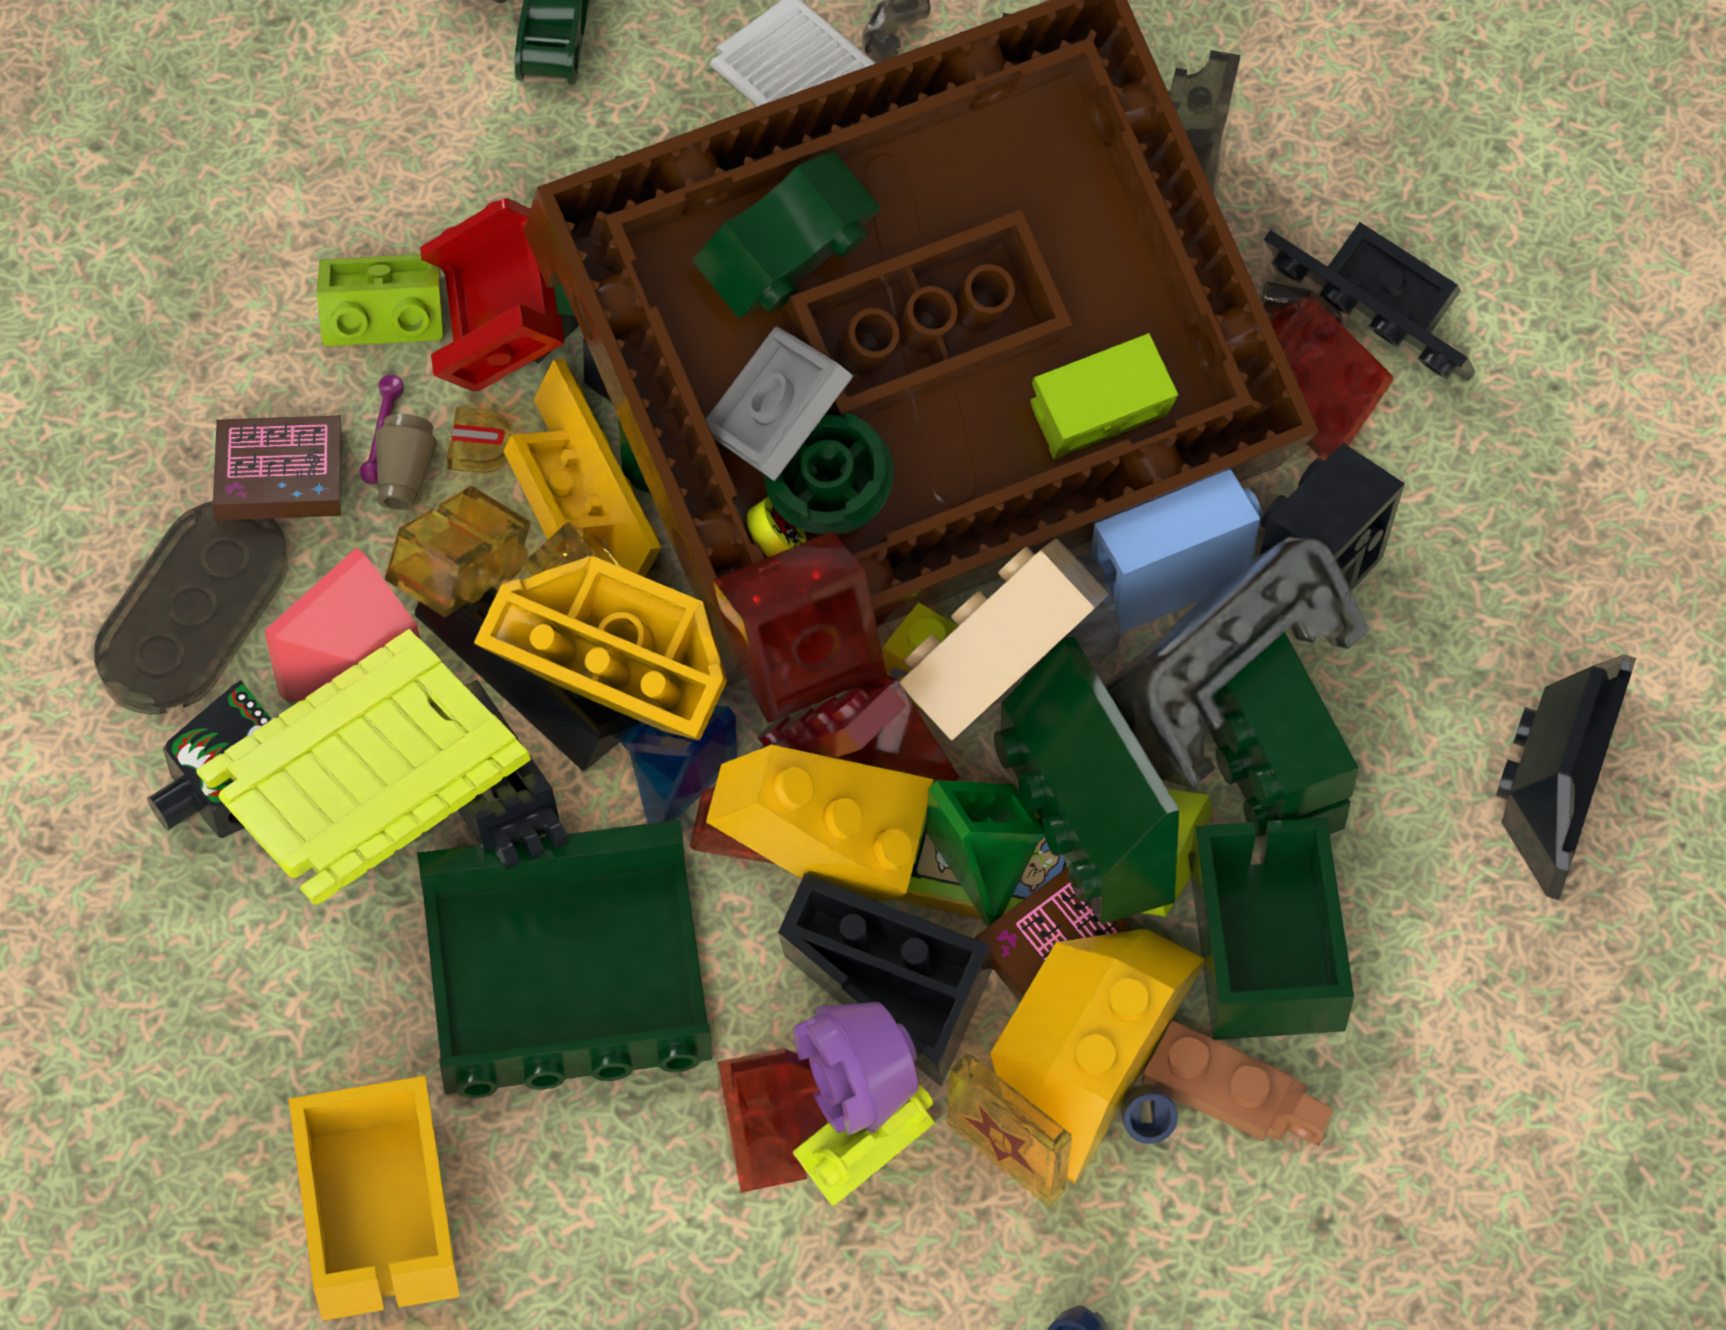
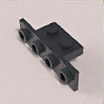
(1385, 285)

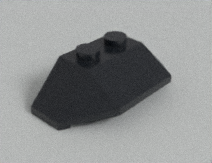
(1561, 767)

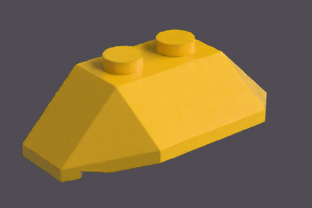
(612, 642)
(1092, 1029)

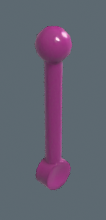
(390, 389)

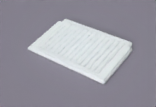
(785, 53)

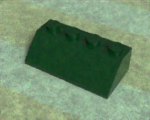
(1090, 786)

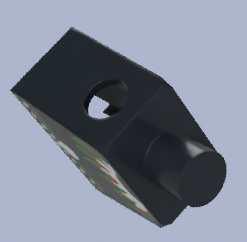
(203, 738)

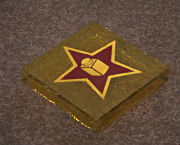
(1008, 1129)

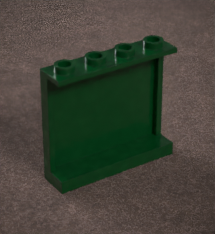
(564, 961)

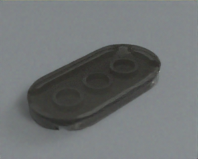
(189, 610)

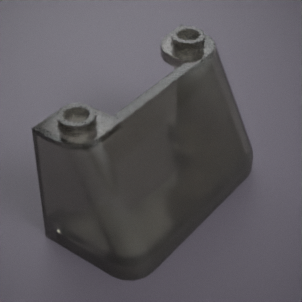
(1172, 681)

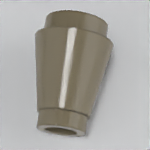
(403, 458)

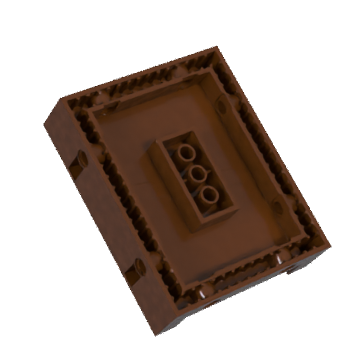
(1021, 226)

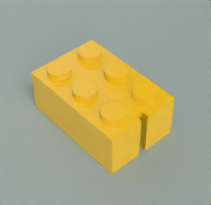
(373, 1197)

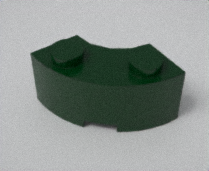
(787, 235)

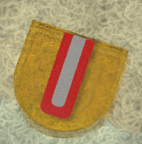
(478, 440)

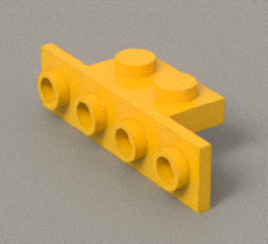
(576, 476)

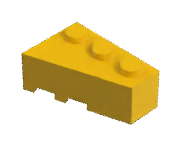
(824, 817)

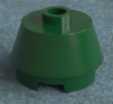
(834, 478)

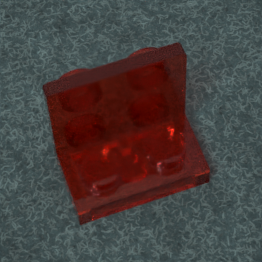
(1332, 370)

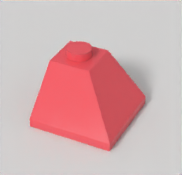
(334, 627)

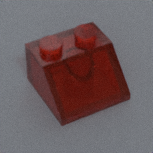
(801, 625)

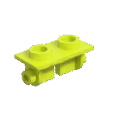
(845, 1161)

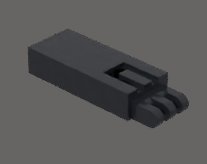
(521, 814)

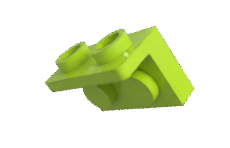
(379, 300)

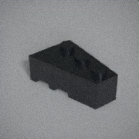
(887, 956)

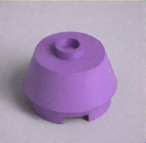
(858, 1064)

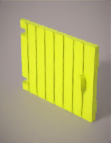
(364, 765)

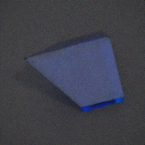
(676, 768)

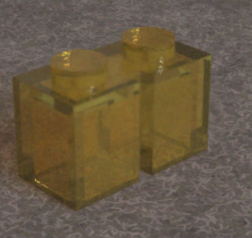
(458, 551)

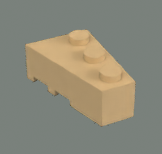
(1000, 636)

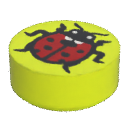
(772, 530)

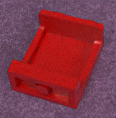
(495, 298)

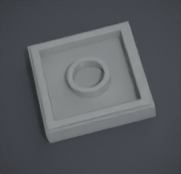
(776, 402)

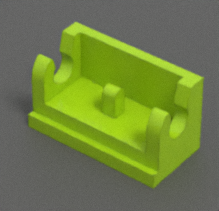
(1102, 396)

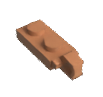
(1234, 1087)

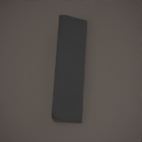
(570, 721)

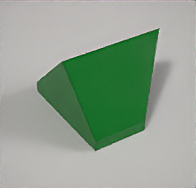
(983, 839)

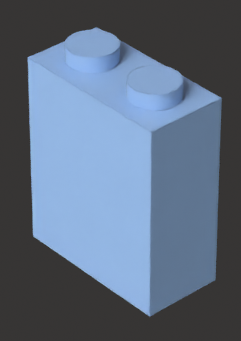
(1176, 547)

